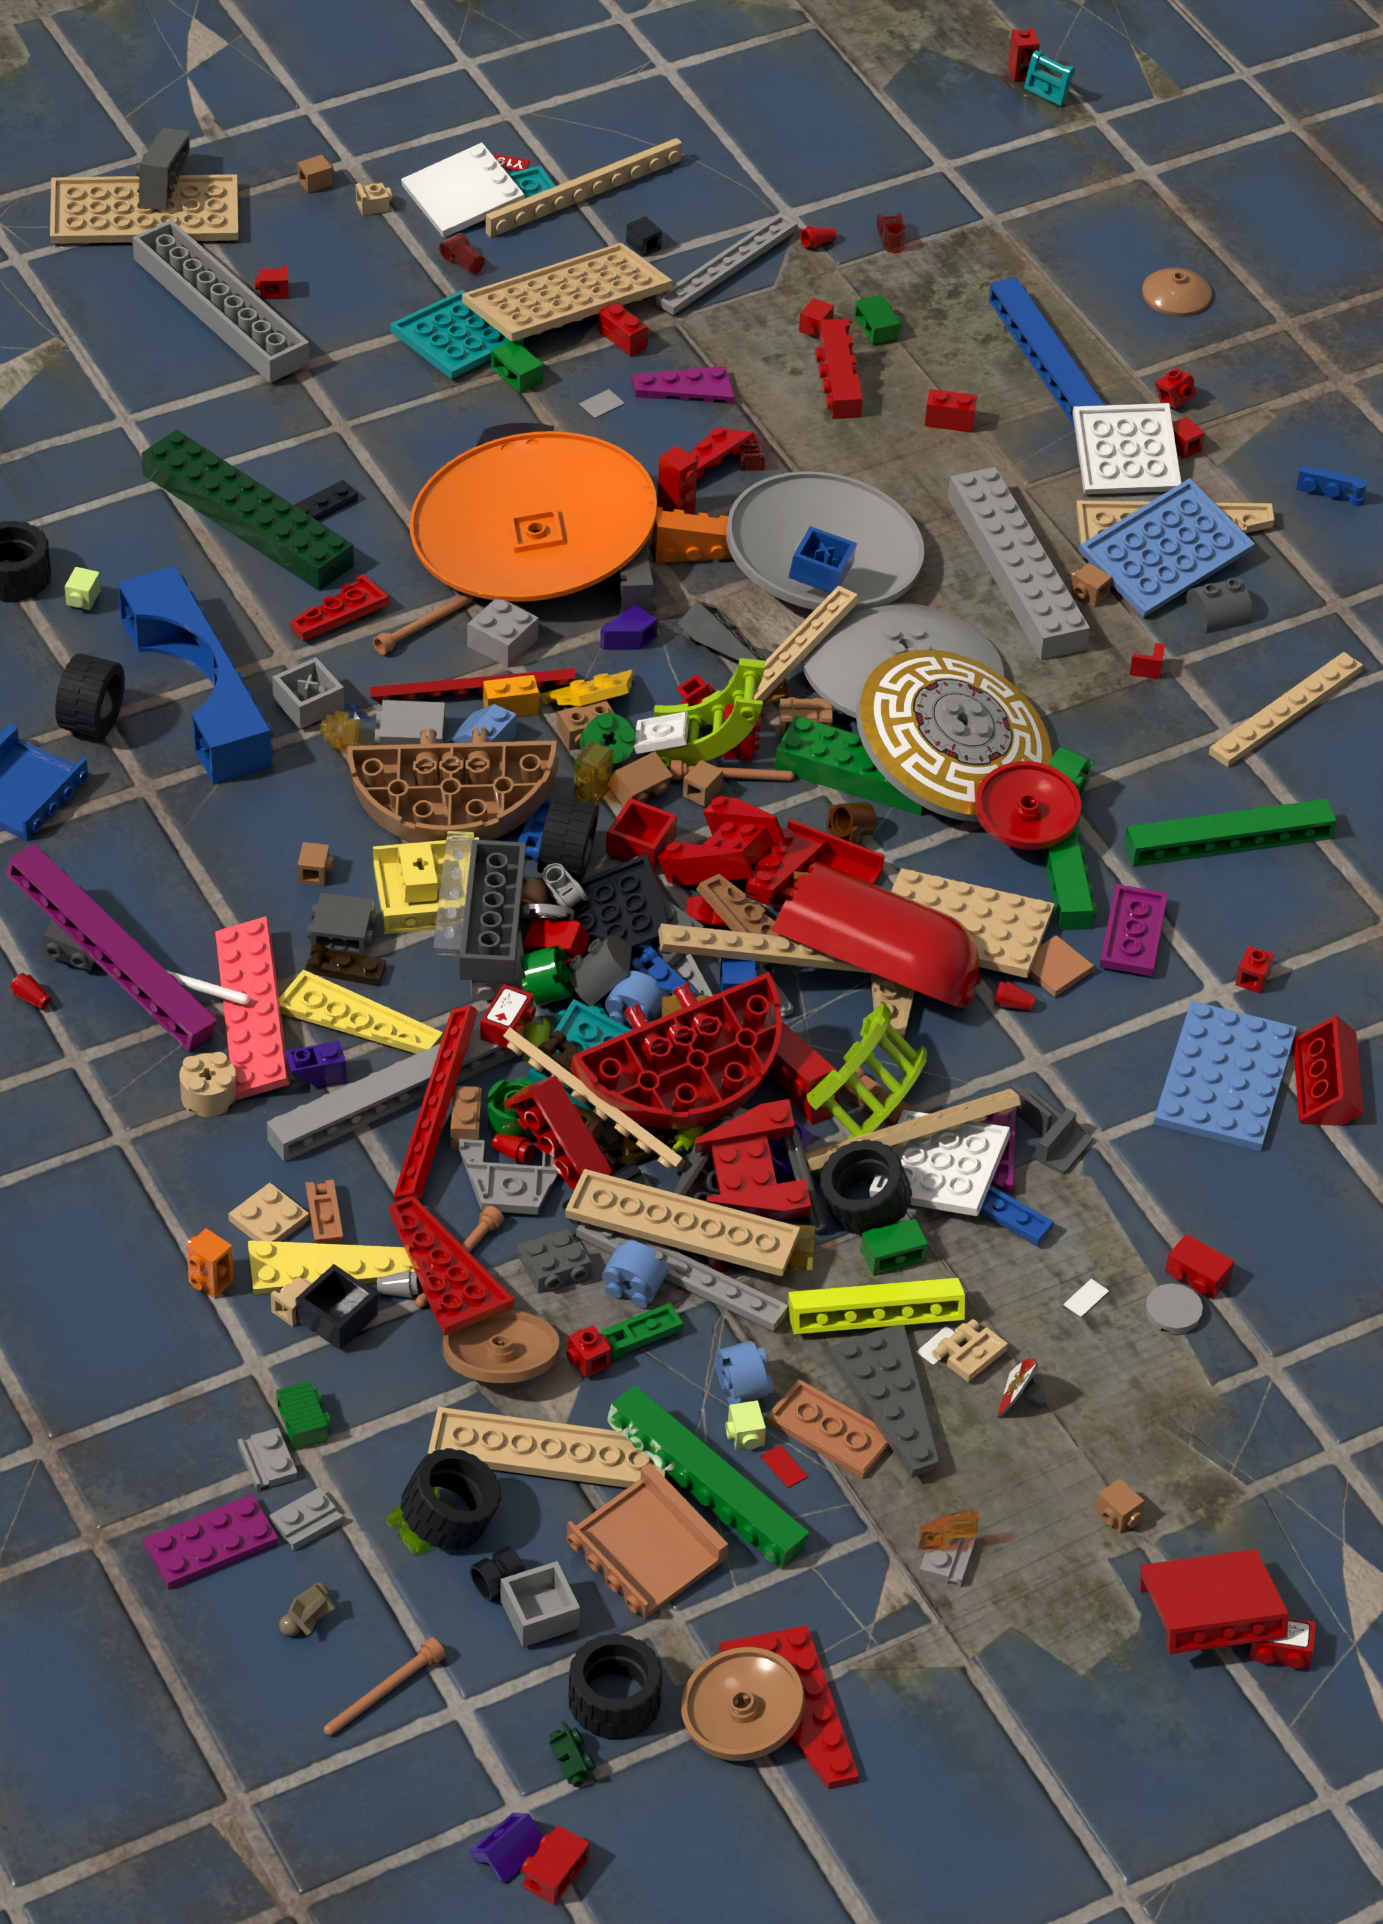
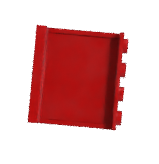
(838, 854)
(1215, 1601)

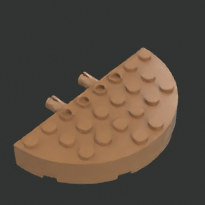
(453, 786)

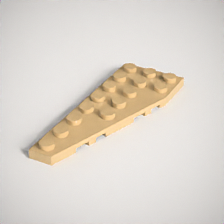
(1099, 515)

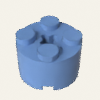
(632, 990)
(634, 1273)
(743, 1372)

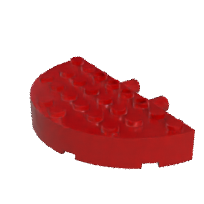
(690, 1062)

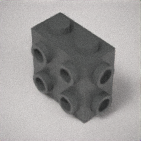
(342, 923)
(60, 946)

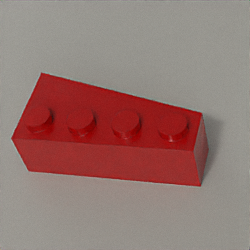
(838, 369)
(799, 1071)
(559, 1129)

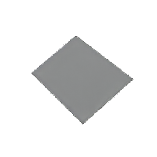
(601, 403)

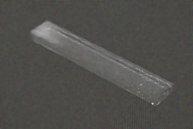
(453, 893)

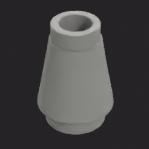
(399, 1284)

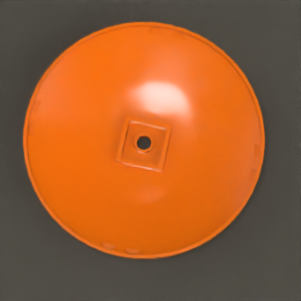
(578, 490)

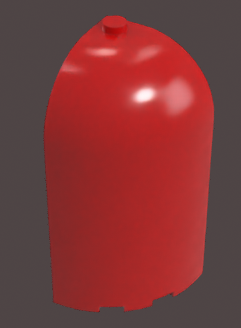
(882, 934)

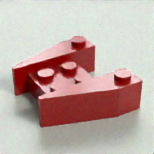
(737, 842)
(746, 1166)

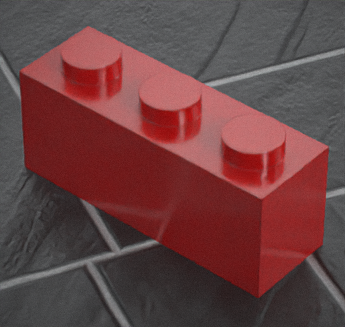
(677, 481)

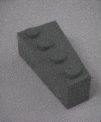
(162, 167)
(636, 583)

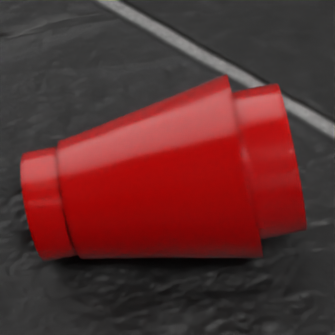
(816, 236)
(28, 990)
(1012, 996)
(514, 1147)

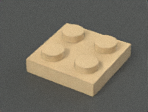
(268, 1215)

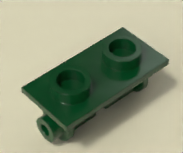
(568, 1744)

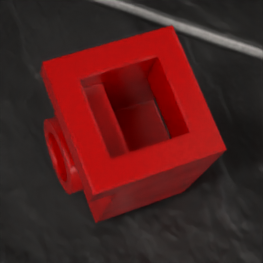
(273, 283)

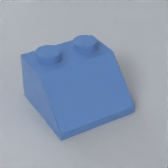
(498, 721)

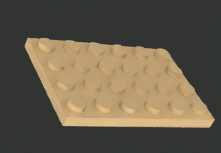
(1001, 923)

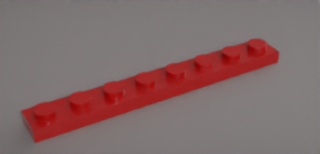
(461, 686)
(436, 1103)

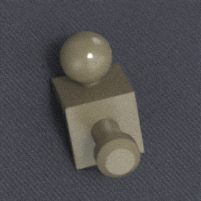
(306, 1610)

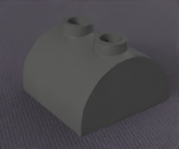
(1221, 604)
(600, 969)

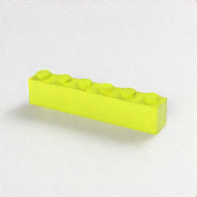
(876, 1305)

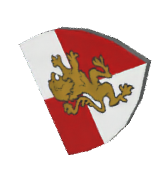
(1022, 1384)

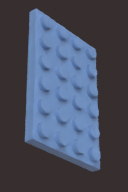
(1167, 547)
(1225, 1076)

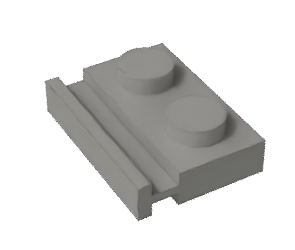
(267, 1459)
(306, 1519)
(949, 1563)

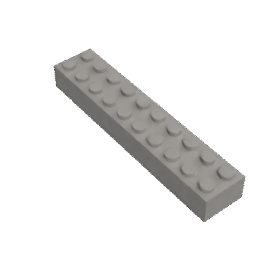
(221, 301)
(1018, 563)

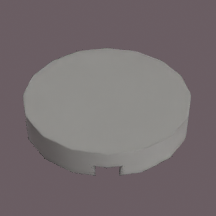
(545, 911)
(1174, 1308)

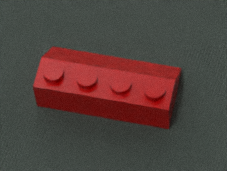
(1328, 1074)

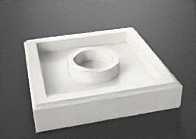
(661, 732)

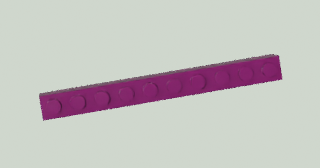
(111, 947)

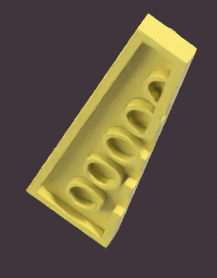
(343, 1010)
(282, 1262)

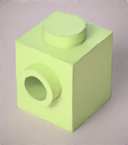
(82, 588)
(746, 1425)

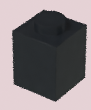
(644, 236)

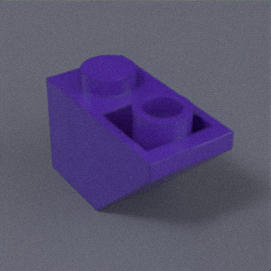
(629, 630)
(318, 1064)

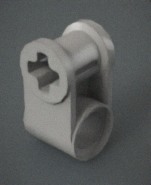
(562, 886)

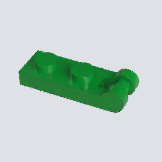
(643, 1330)

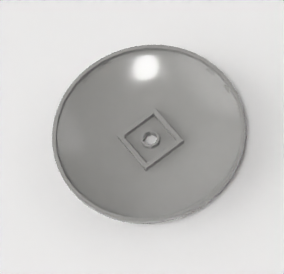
(874, 634)

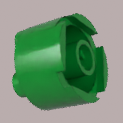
(615, 728)
(1073, 766)
(547, 975)
(499, 1117)

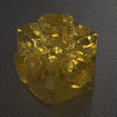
(349, 733)

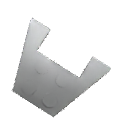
(507, 1186)

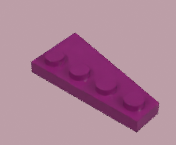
(684, 384)

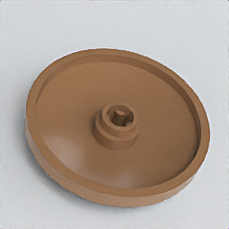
(503, 1348)
(743, 1703)

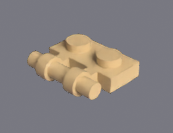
(975, 1355)

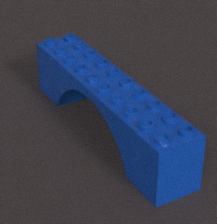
(166, 620)

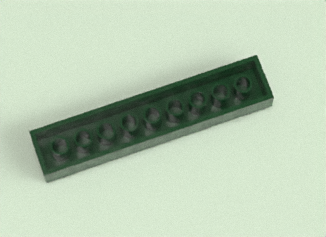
(248, 510)

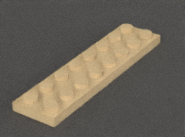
(683, 1222)
(541, 1447)

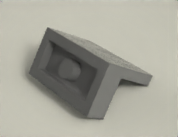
(1035, 1110)
(1063, 1144)

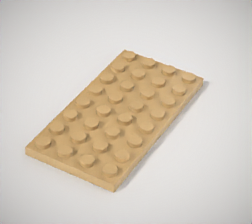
(110, 212)
(566, 291)

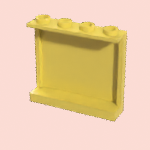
(395, 913)

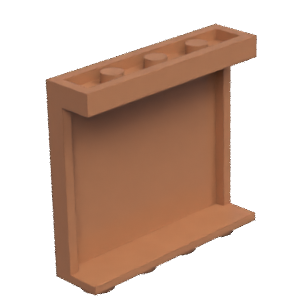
(648, 1543)

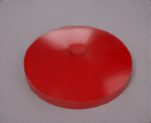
(1028, 805)

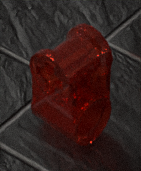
(891, 232)

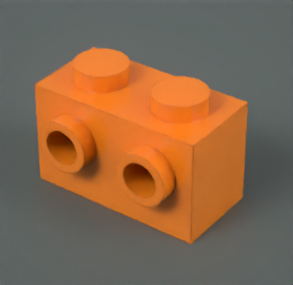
(210, 1263)

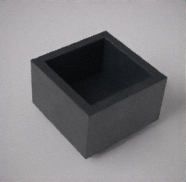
(336, 1306)

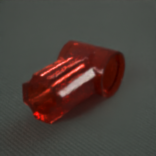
(459, 249)

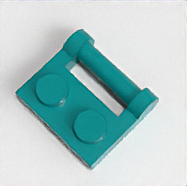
(1045, 84)

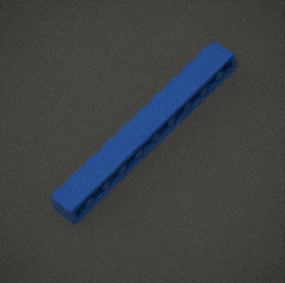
(1042, 346)

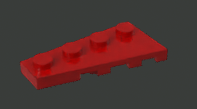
(719, 444)
(335, 611)
(781, 861)

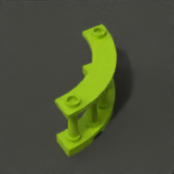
(725, 734)
(874, 1031)

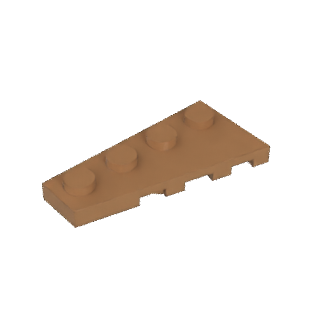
(734, 909)

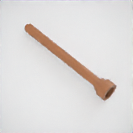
(386, 642)
(680, 770)
(488, 1220)
(430, 1653)

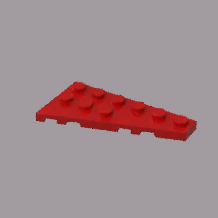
(450, 1276)
(820, 1730)

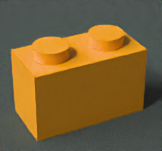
(514, 694)

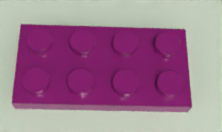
(1133, 930)
(210, 1541)

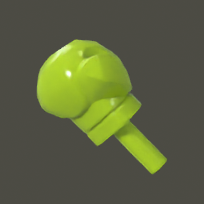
(686, 1138)

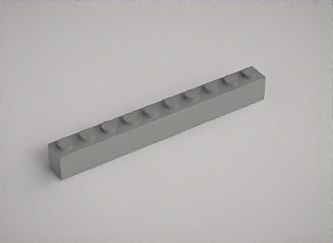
(372, 1098)

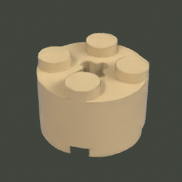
(207, 1084)

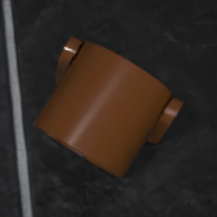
(851, 820)

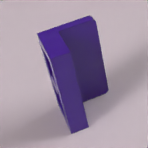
(509, 1845)

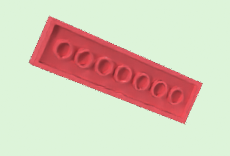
(255, 1028)

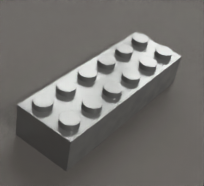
(492, 911)

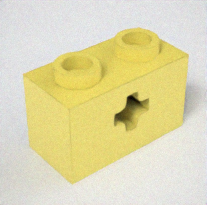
(418, 872)

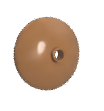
(1177, 292)

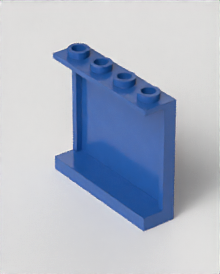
(33, 784)

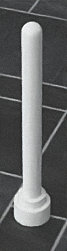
(211, 989)

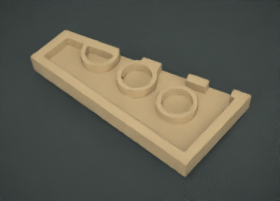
(896, 998)

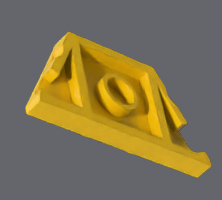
(582, 693)

